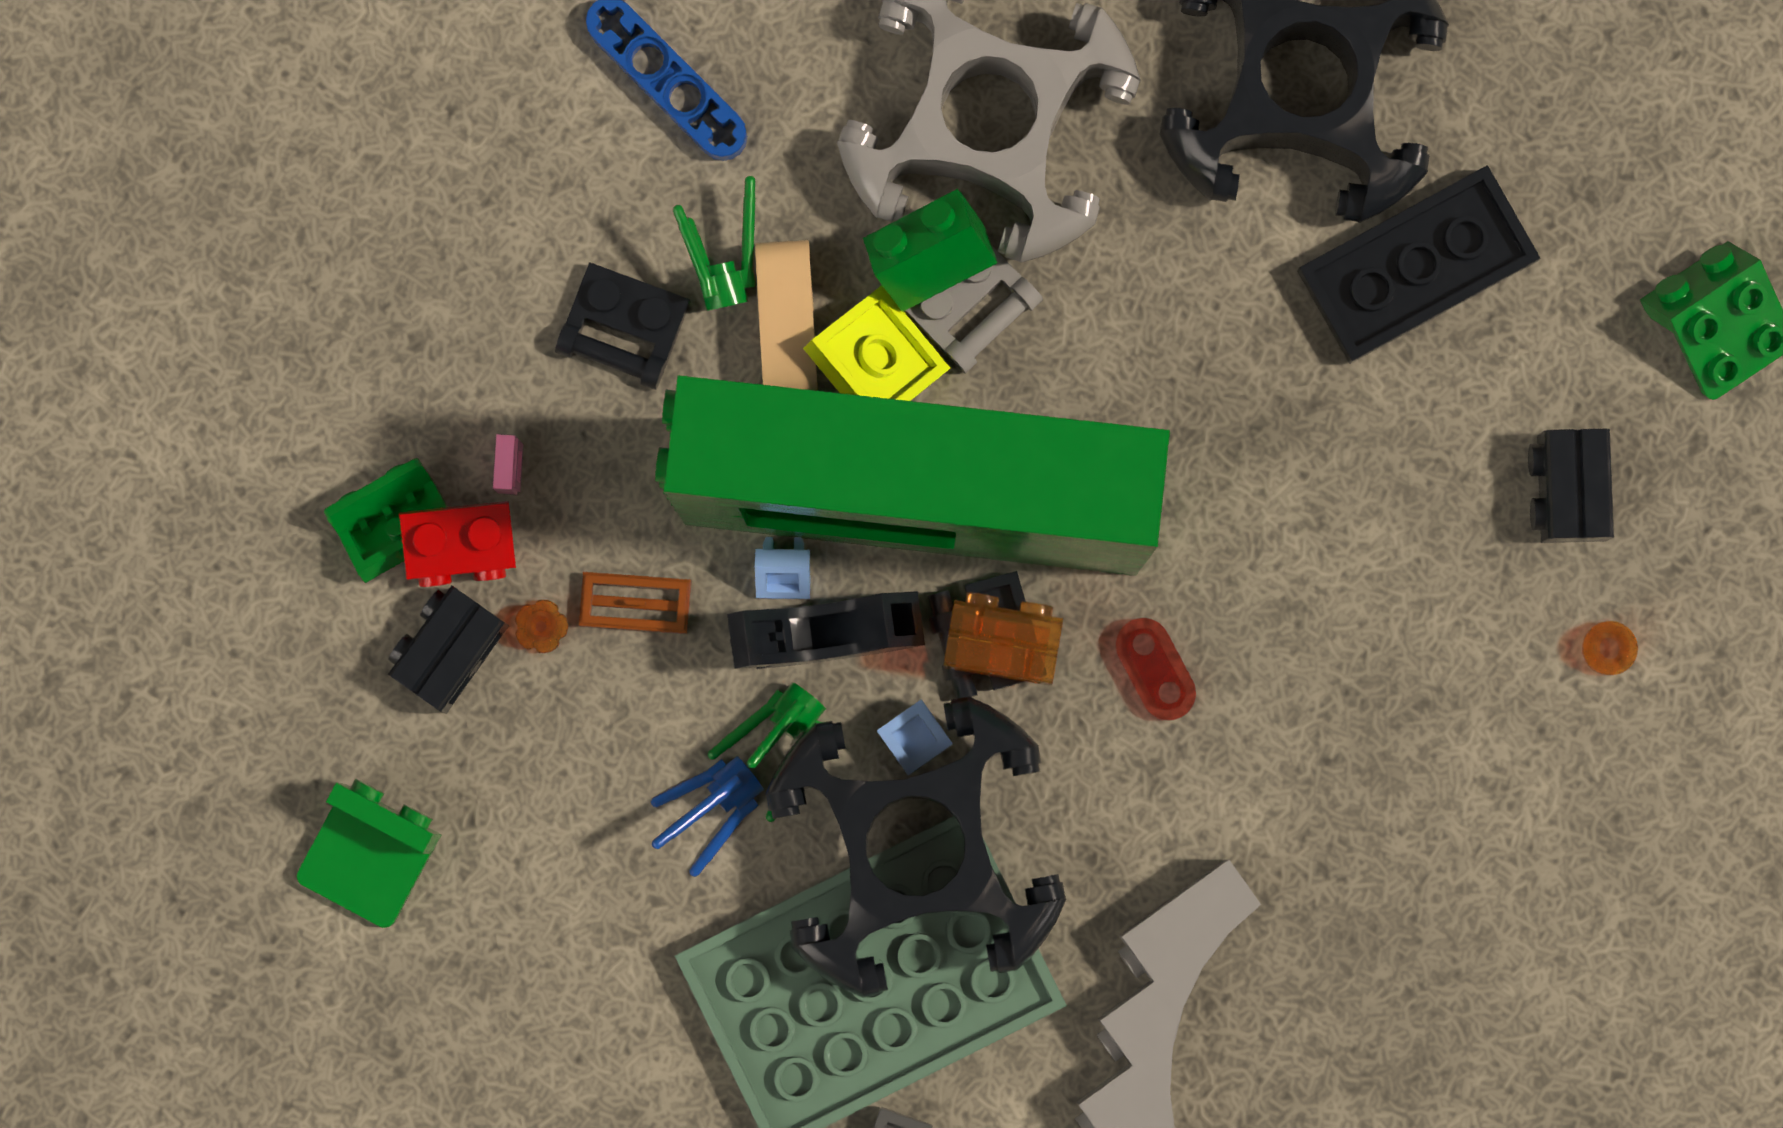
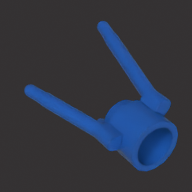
(732, 787)

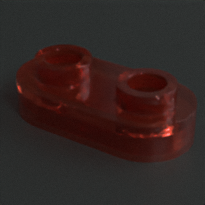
(1153, 670)

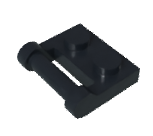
(630, 309)

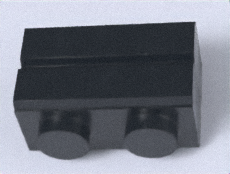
(1573, 485)
(446, 648)

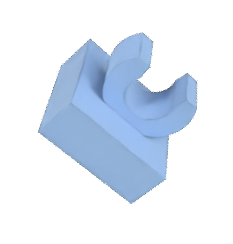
(782, 571)
(914, 737)

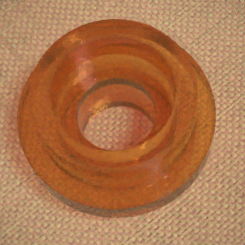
(1626, 642)

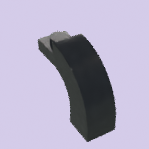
(826, 631)

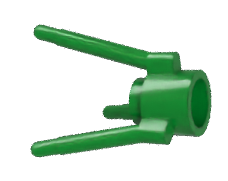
(721, 282)
(794, 714)

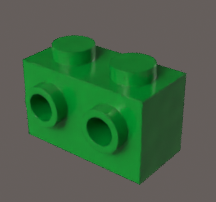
(929, 250)

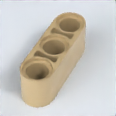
(785, 313)

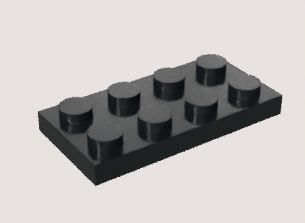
(1418, 264)

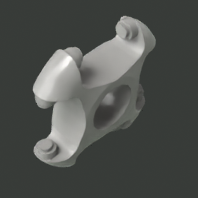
(1015, 172)

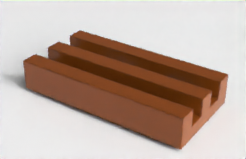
(681, 606)

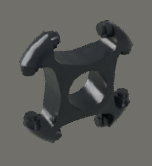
(1339, 136)
(861, 802)

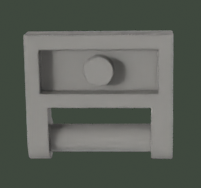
(945, 310)

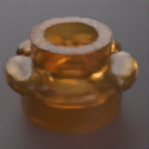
(527, 620)

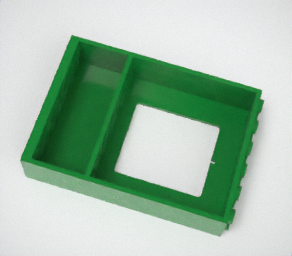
(913, 475)

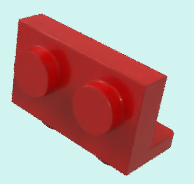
(457, 542)

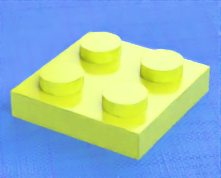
(876, 352)

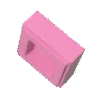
(507, 464)

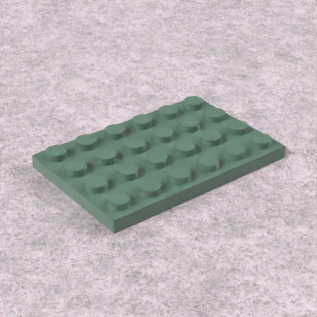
(822, 1053)

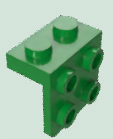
(1721, 317)
(368, 853)

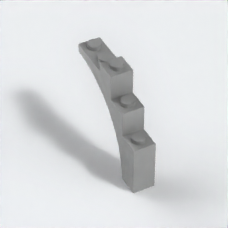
(1171, 950)

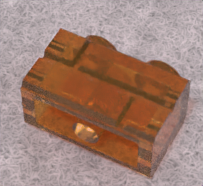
(1003, 640)

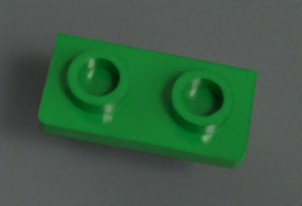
(370, 516)

